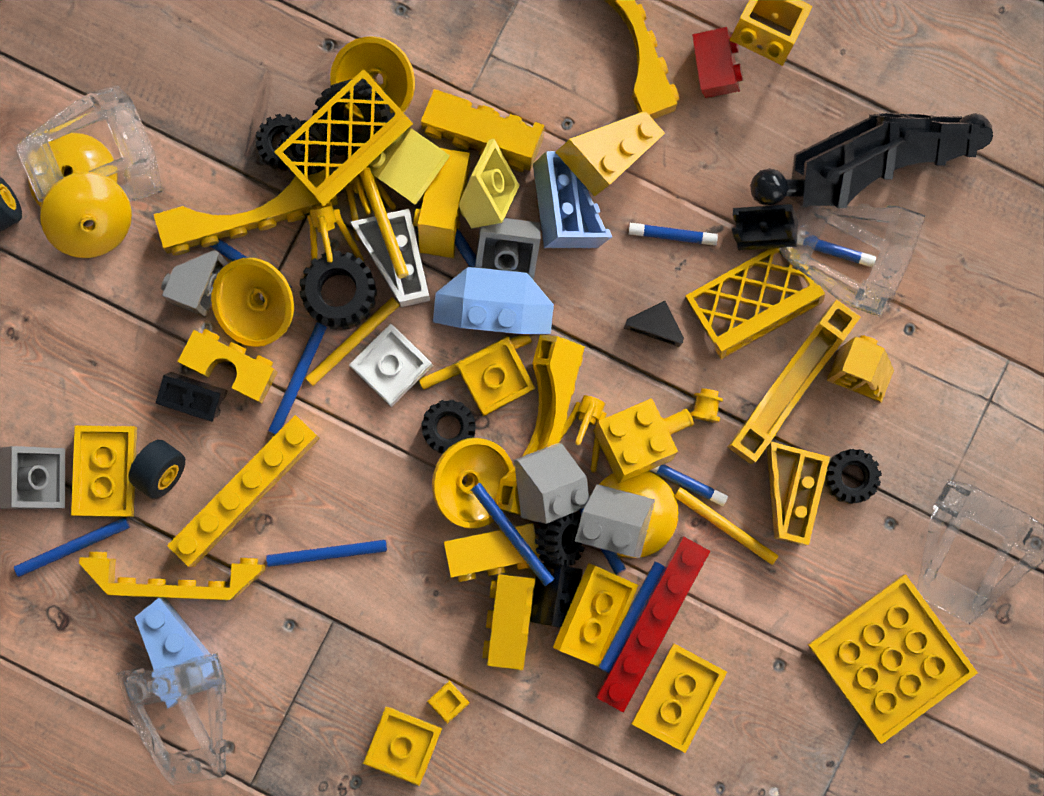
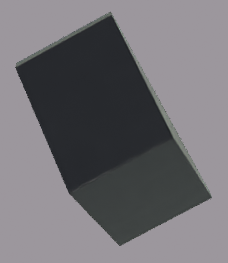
(656, 323)

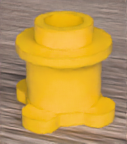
(706, 405)

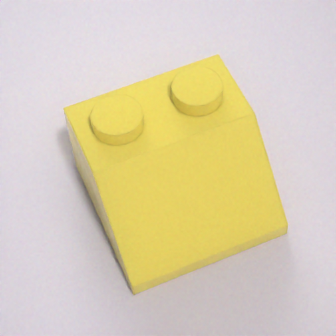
(409, 164)
(489, 189)

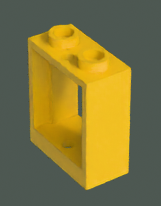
(774, 44)

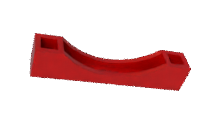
(653, 624)

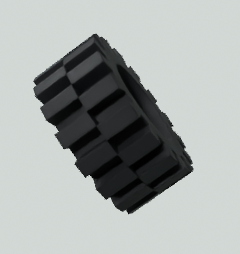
(319, 133)
(266, 136)
(443, 409)
(868, 467)
(558, 541)

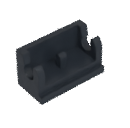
(765, 227)
(190, 396)
(553, 601)

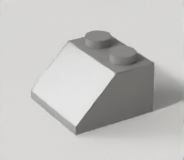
(509, 246)
(192, 282)
(32, 478)
(550, 484)
(615, 521)

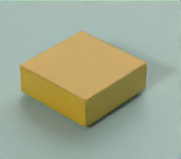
(448, 702)

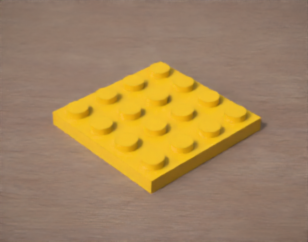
(892, 659)

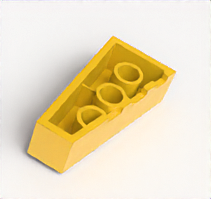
(473, 128)

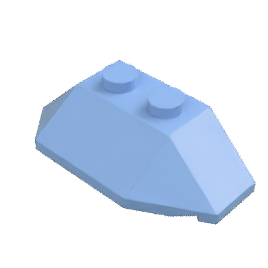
(494, 302)

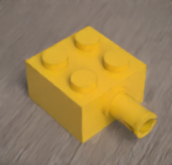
(639, 438)

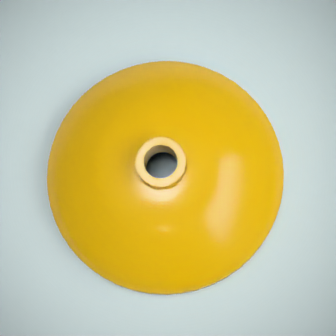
(376, 57)
(79, 153)
(81, 199)
(239, 305)
(481, 463)
(665, 509)

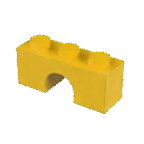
(205, 353)

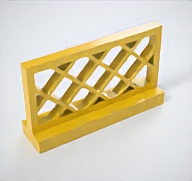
(362, 157)
(762, 322)

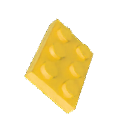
(101, 471)
(595, 614)
(679, 697)

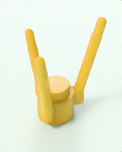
(357, 186)
(323, 219)
(589, 412)

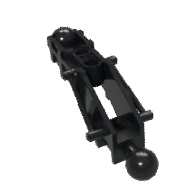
(855, 157)

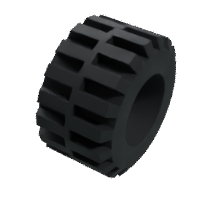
(340, 132)
(320, 272)

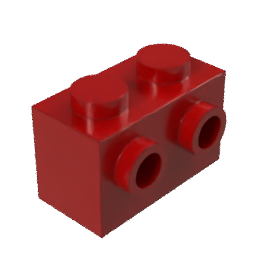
(717, 63)

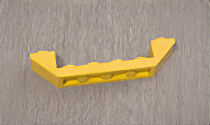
(103, 573)

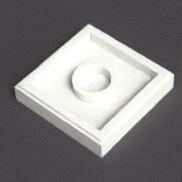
(390, 365)

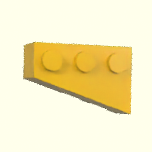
(608, 151)
(440, 211)
(862, 368)
(795, 490)
(509, 621)

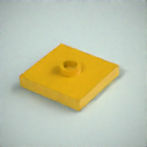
(495, 375)
(402, 746)

